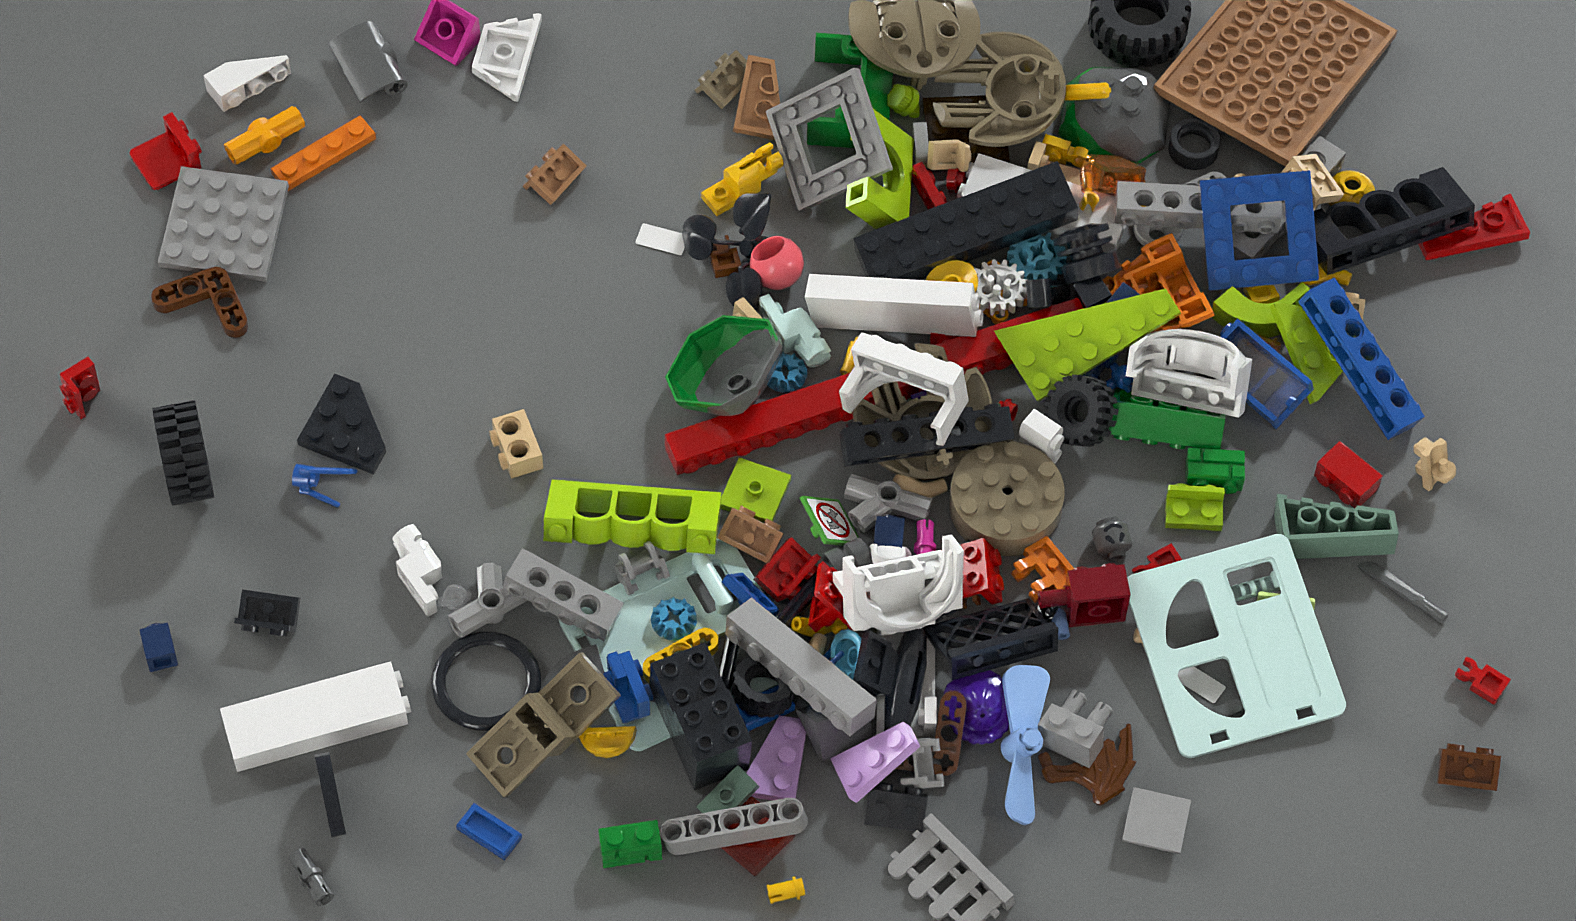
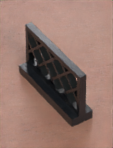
(993, 650)

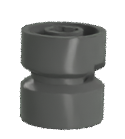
(854, 548)

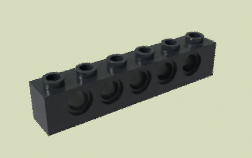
(857, 452)

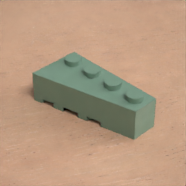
(1334, 530)

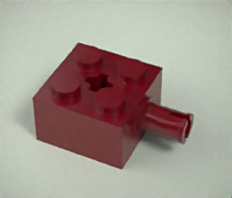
(1091, 595)

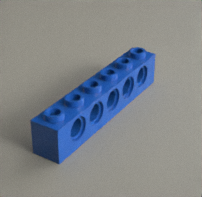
(1370, 376)

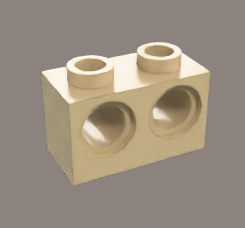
(521, 442)

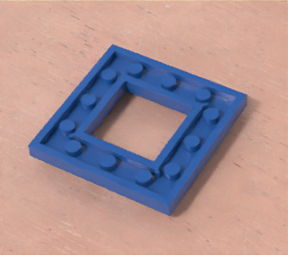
(1302, 259)

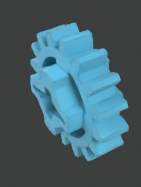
(1037, 258)

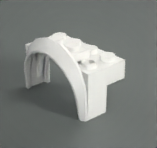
(1195, 353)
(886, 362)

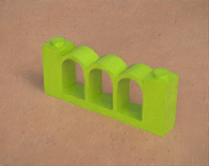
(698, 508)

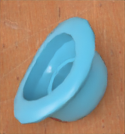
(849, 643)

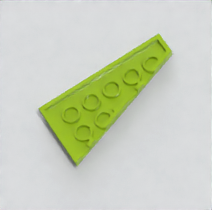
(1082, 338)

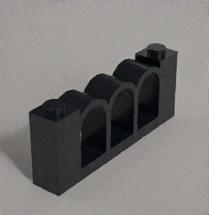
(1436, 189)

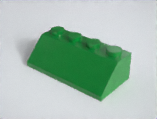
(1165, 422)

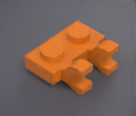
(1048, 562)

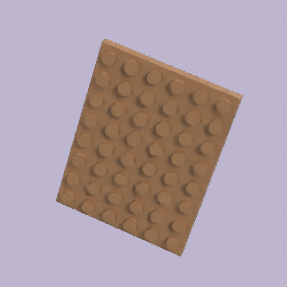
(1275, 69)

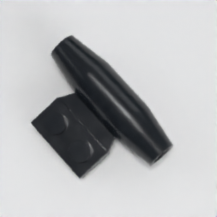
(893, 673)

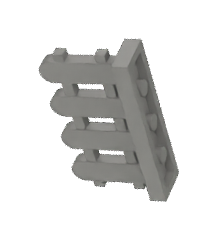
(946, 864)

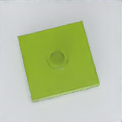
(756, 489)

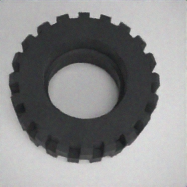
(1139, 43)

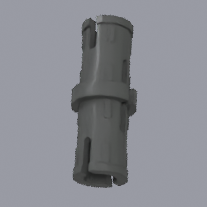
(311, 877)

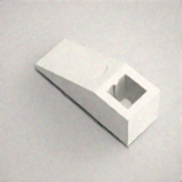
(242, 79)

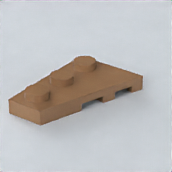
(757, 96)

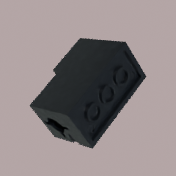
(700, 715)

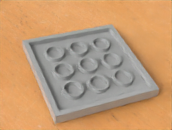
(223, 223)

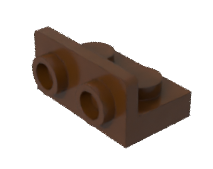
(1468, 768)

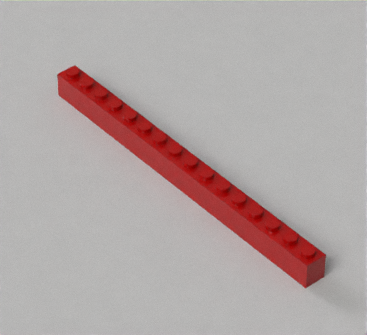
(821, 403)

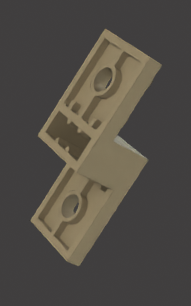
(543, 724)

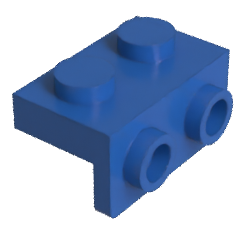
(635, 700)

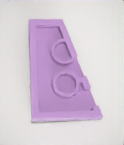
(874, 759)
(779, 760)

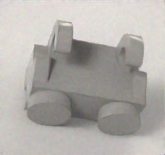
(627, 568)
(923, 766)

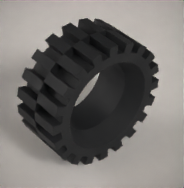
(183, 452)

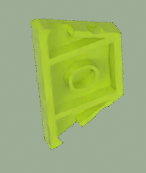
(1306, 348)

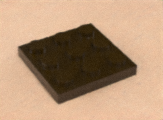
(938, 133)

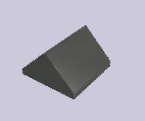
(826, 737)

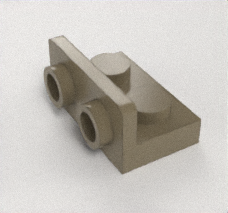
(725, 80)

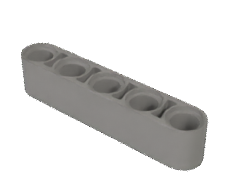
(746, 832)

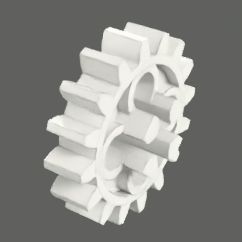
(1013, 293)

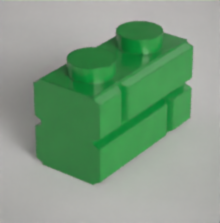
(1215, 468)
(630, 844)

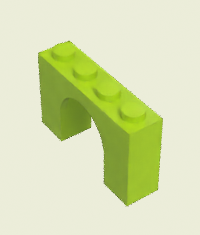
(889, 203)

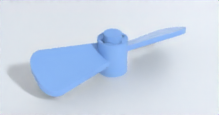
(1024, 696)

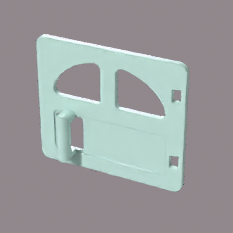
(634, 628)
(1269, 645)

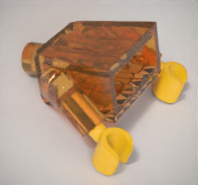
(1101, 175)

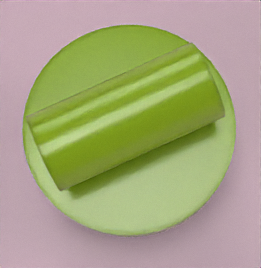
(904, 100)

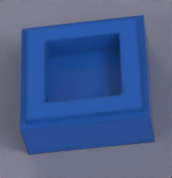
(617, 671)

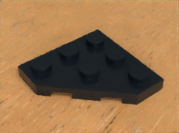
(344, 427)

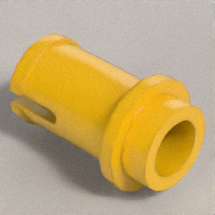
(786, 890)

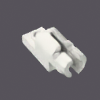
(418, 567)

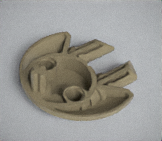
(915, 36)
(1008, 90)
(892, 405)

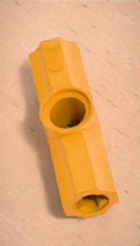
(264, 135)

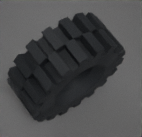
(1064, 409)

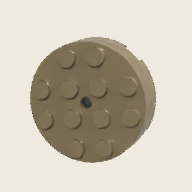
(1006, 496)

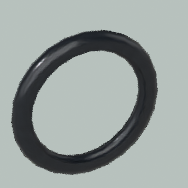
(441, 667)

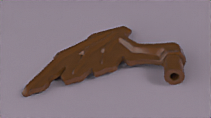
(1106, 773)

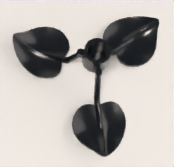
(751, 215)

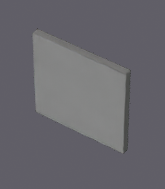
(1156, 820)

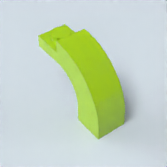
(1254, 315)

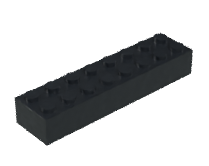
(969, 226)

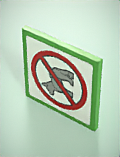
(829, 520)

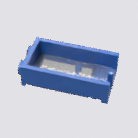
(1274, 382)

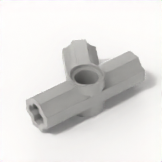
(871, 495)
(489, 593)

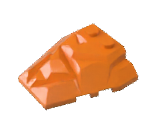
(1164, 268)

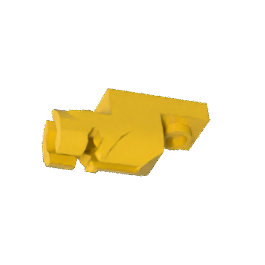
(742, 178)

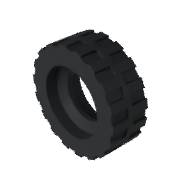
(754, 702)

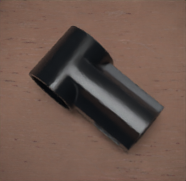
(1046, 292)

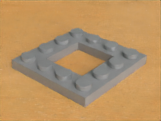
(786, 121)

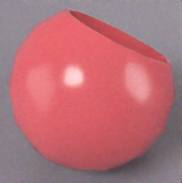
(777, 262)

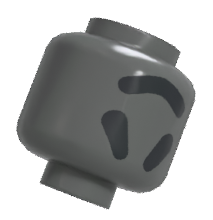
(1112, 538)

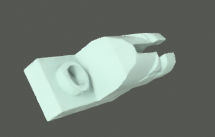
(796, 332)

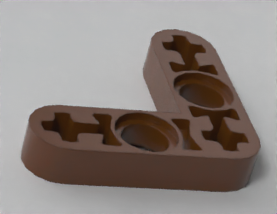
(206, 289)
(951, 748)

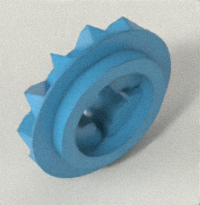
(795, 378)
(670, 629)

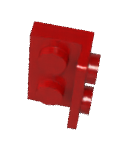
(79, 385)

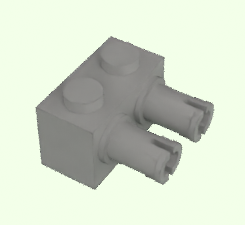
(1072, 734)

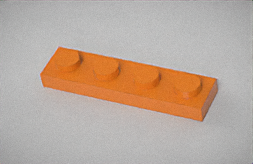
(324, 152)

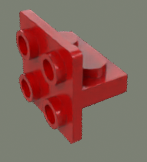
(827, 600)

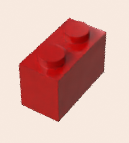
(1347, 475)

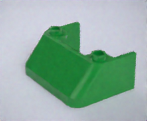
(878, 83)

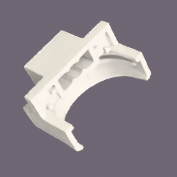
(894, 591)

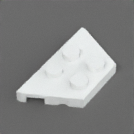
(506, 54)

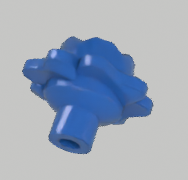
(1119, 378)

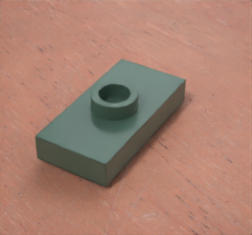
(730, 792)

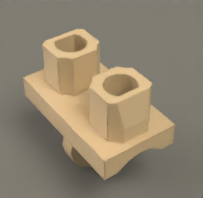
(1433, 462)

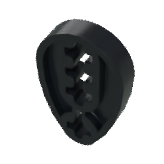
(330, 794)

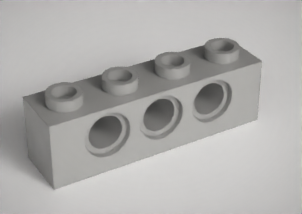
(556, 581)

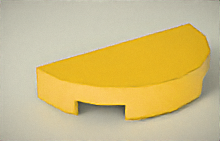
(608, 741)

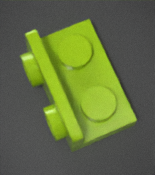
(1194, 507)

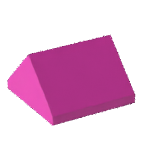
(448, 31)

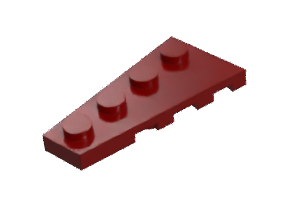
(1492, 226)

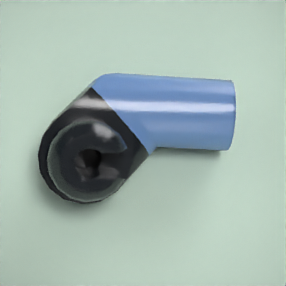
(1059, 617)

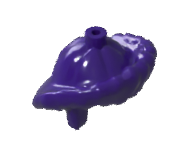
(985, 708)

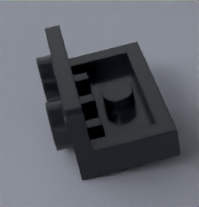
(268, 611)
(896, 807)

